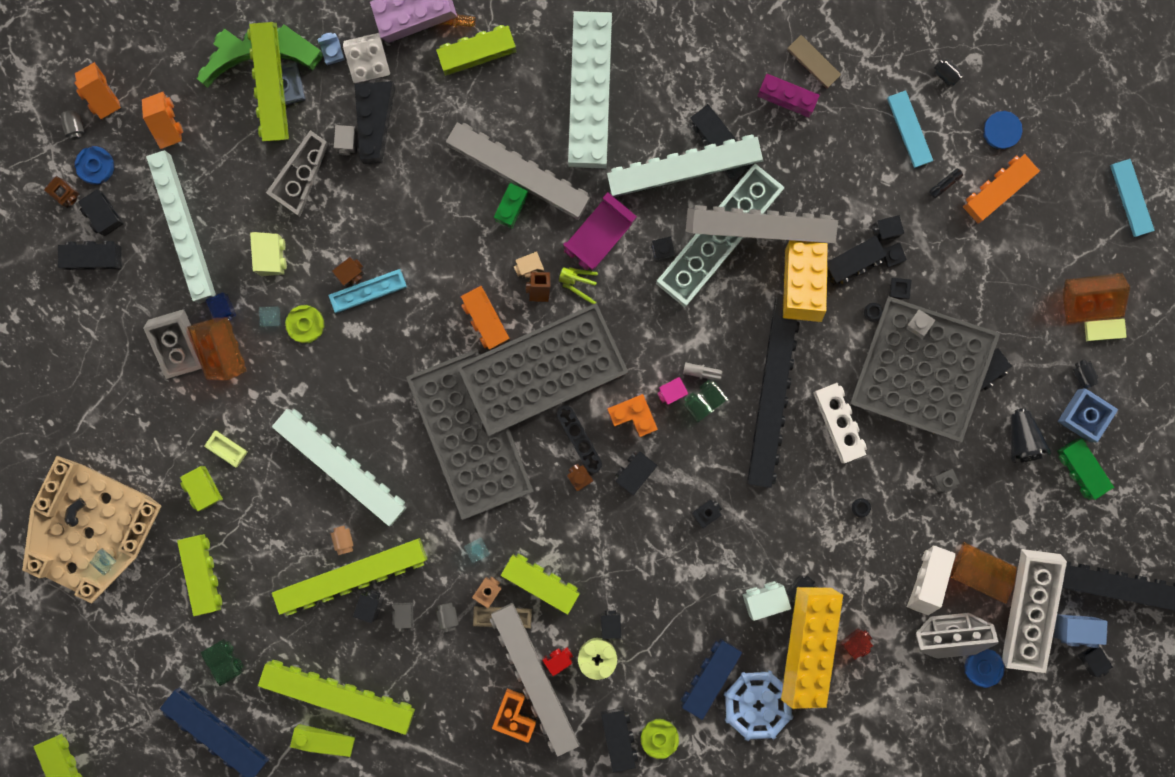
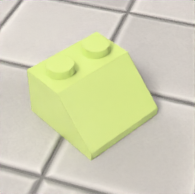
(268, 254)

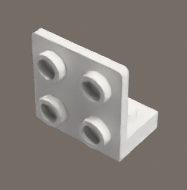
(366, 58)

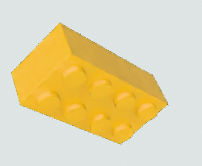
(805, 281)

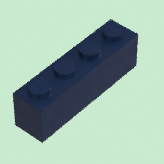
(711, 678)

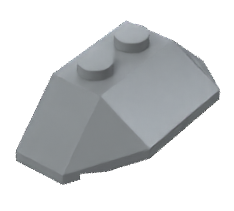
(955, 635)

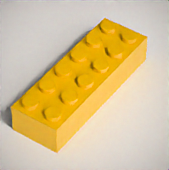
(811, 647)

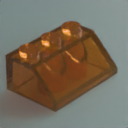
(1095, 298)
(217, 349)
(984, 573)

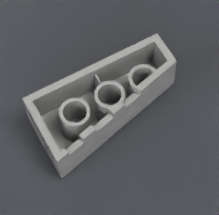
(298, 175)

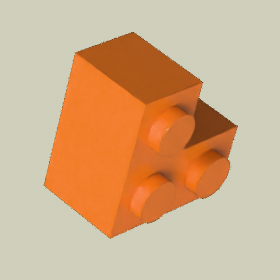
(94, 88)
(160, 120)
(635, 410)
(510, 721)

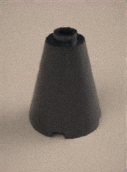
(1026, 438)

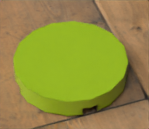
(304, 324)
(659, 738)

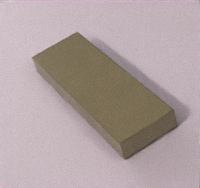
(814, 62)
(483, 614)

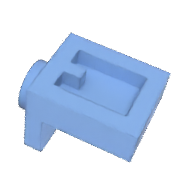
(331, 48)

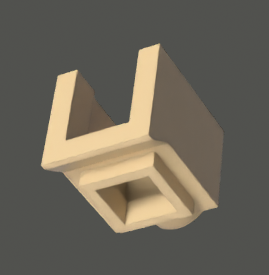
(528, 264)

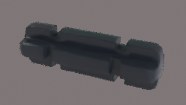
(946, 183)

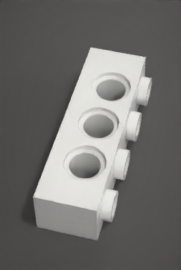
(837, 434)

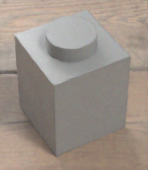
(345, 139)
(920, 324)

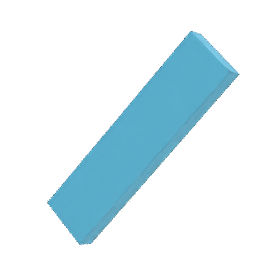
(910, 129)
(1132, 198)
(367, 291)

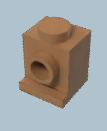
(480, 595)

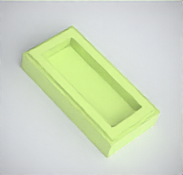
(1105, 329)
(226, 449)

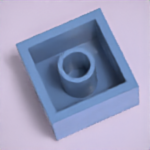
(1087, 415)
(1081, 630)

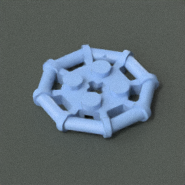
(751, 714)

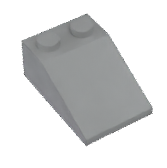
(172, 343)

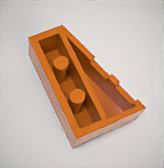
(484, 318)

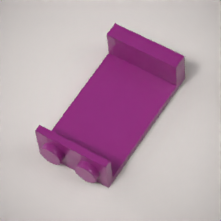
(599, 233)

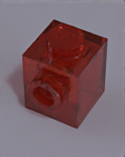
(857, 643)

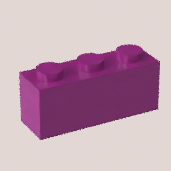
(788, 95)

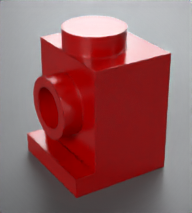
(558, 660)

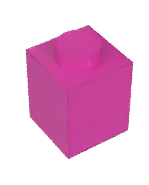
(672, 391)

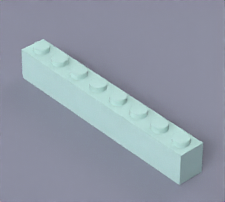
(685, 166)
(181, 226)
(339, 467)

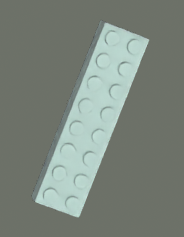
(590, 89)
(707, 252)

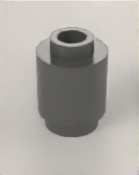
(72, 125)
(447, 617)

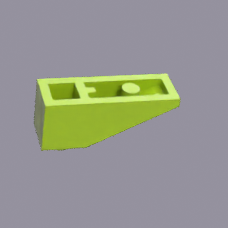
(321, 741)

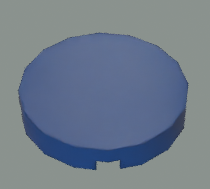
(1002, 130)
(94, 165)
(984, 668)

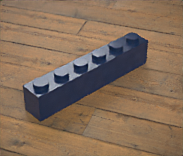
(213, 733)

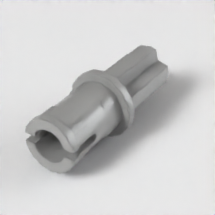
(701, 371)

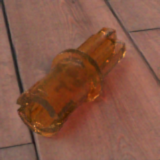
(460, 20)

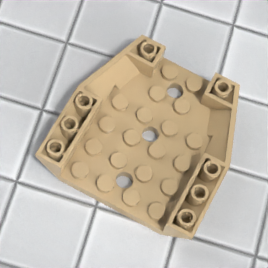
(117, 527)

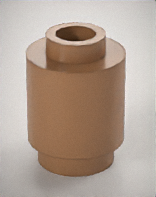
(342, 540)

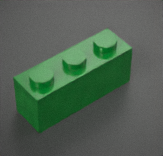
(1085, 469)

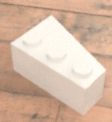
(931, 580)

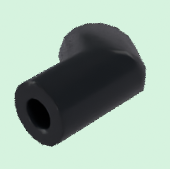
(71, 511)

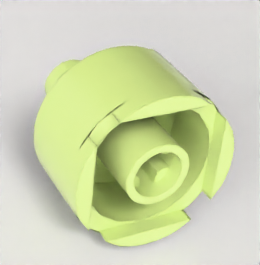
(588, 665)

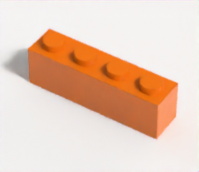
(1001, 188)

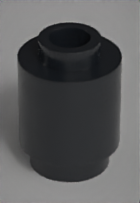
(948, 72)
(1086, 374)

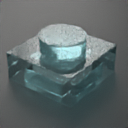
(269, 316)
(477, 550)
(103, 561)

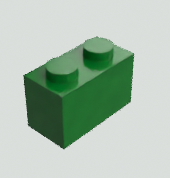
(511, 205)

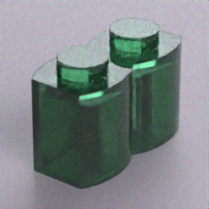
(705, 401)
(222, 662)

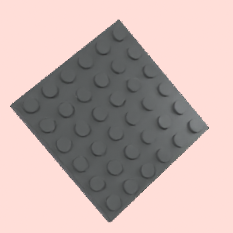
(929, 379)

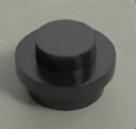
(873, 312)
(861, 507)

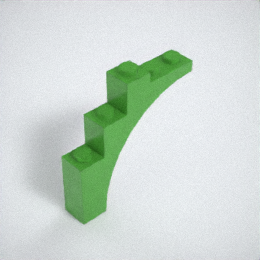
(234, 51)

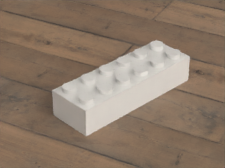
(1033, 610)

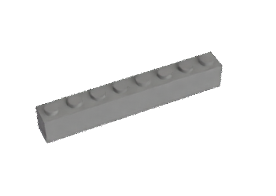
(518, 171)
(761, 225)
(535, 680)

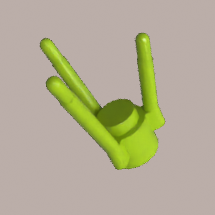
(569, 277)

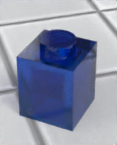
(221, 306)

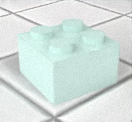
(766, 601)

